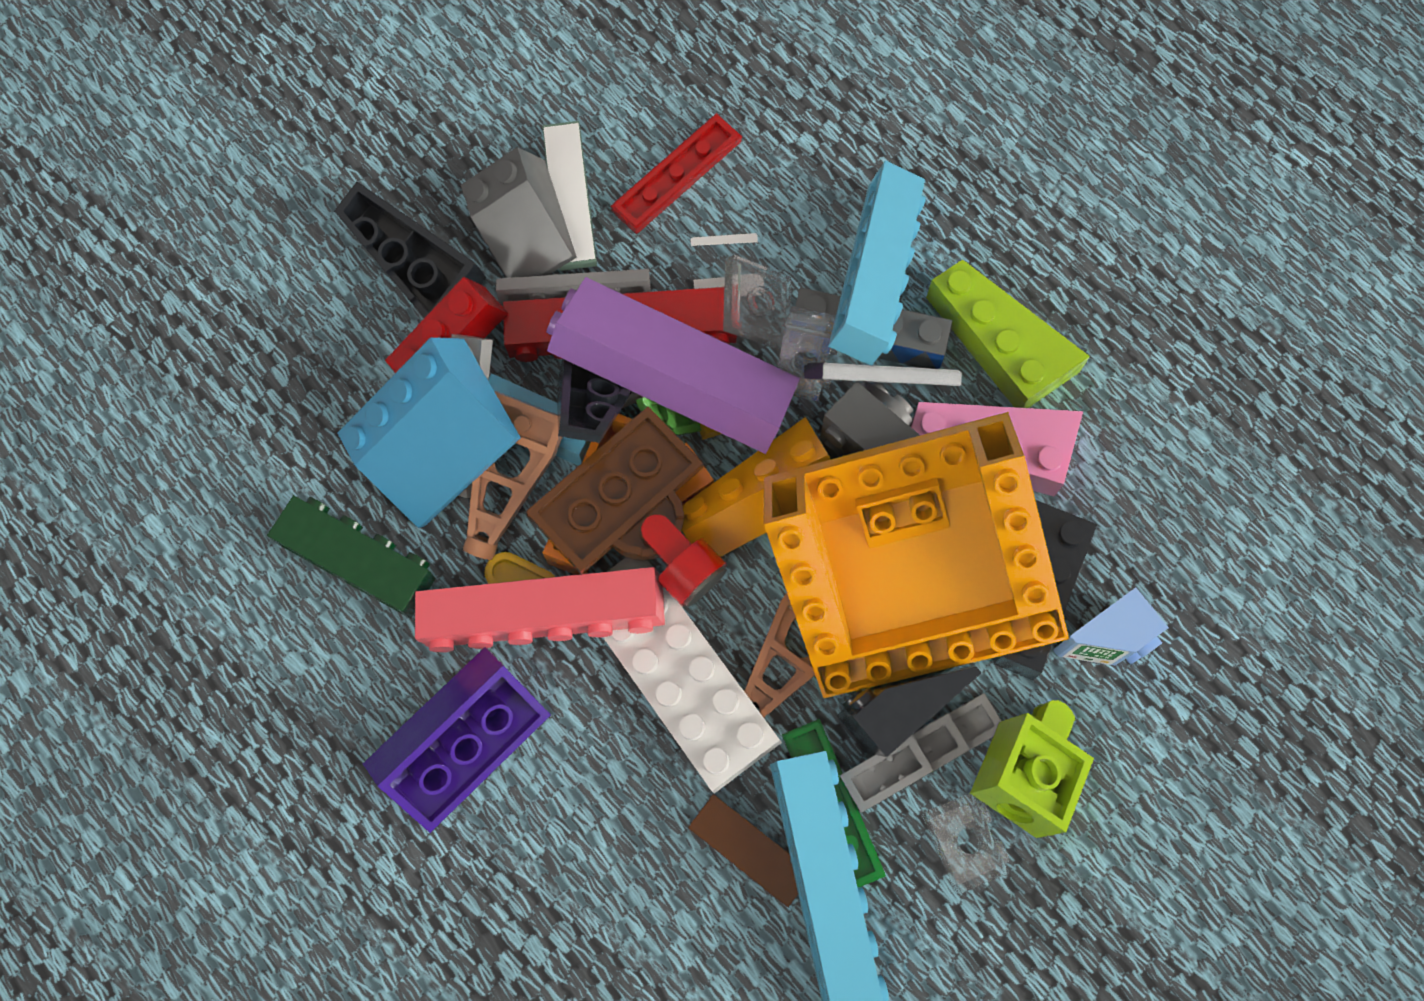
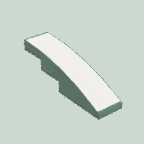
(569, 180)

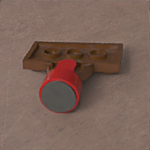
(629, 503)

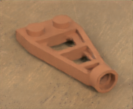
(540, 435)
(774, 645)

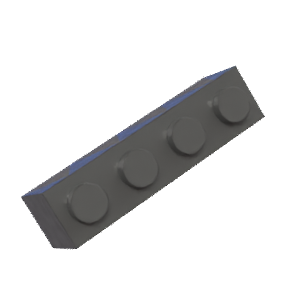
(919, 338)

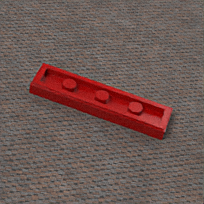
(676, 173)

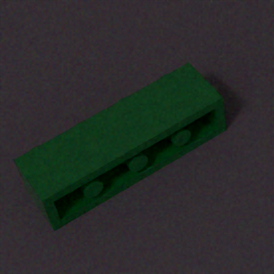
(351, 555)

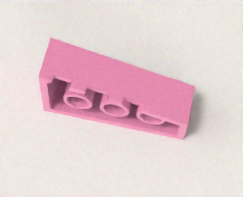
(1043, 434)

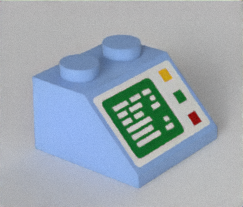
(1118, 633)

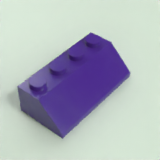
(455, 740)

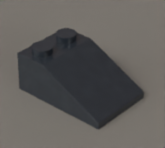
(892, 712)

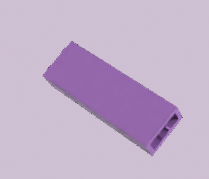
(672, 364)

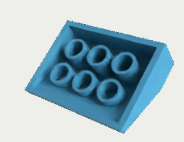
(430, 430)

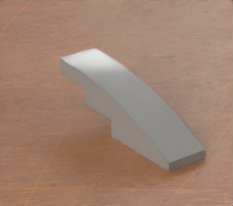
(922, 753)

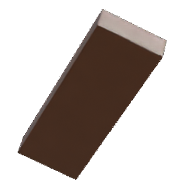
(746, 849)

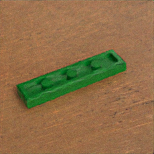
(813, 739)

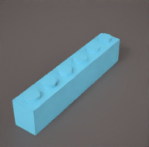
(878, 265)
(826, 880)

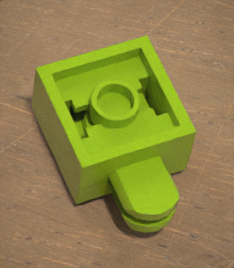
(1034, 770)

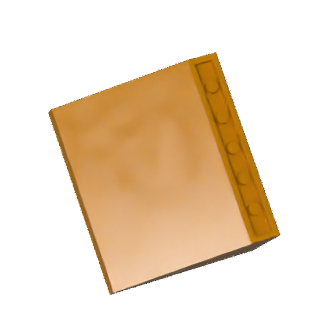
(914, 556)

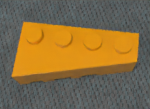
(733, 506)

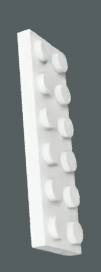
(694, 693)

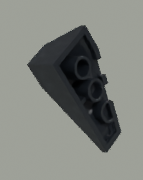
(586, 403)

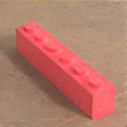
(539, 609)

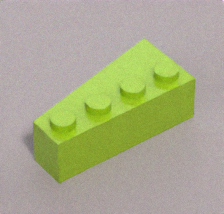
(1003, 336)

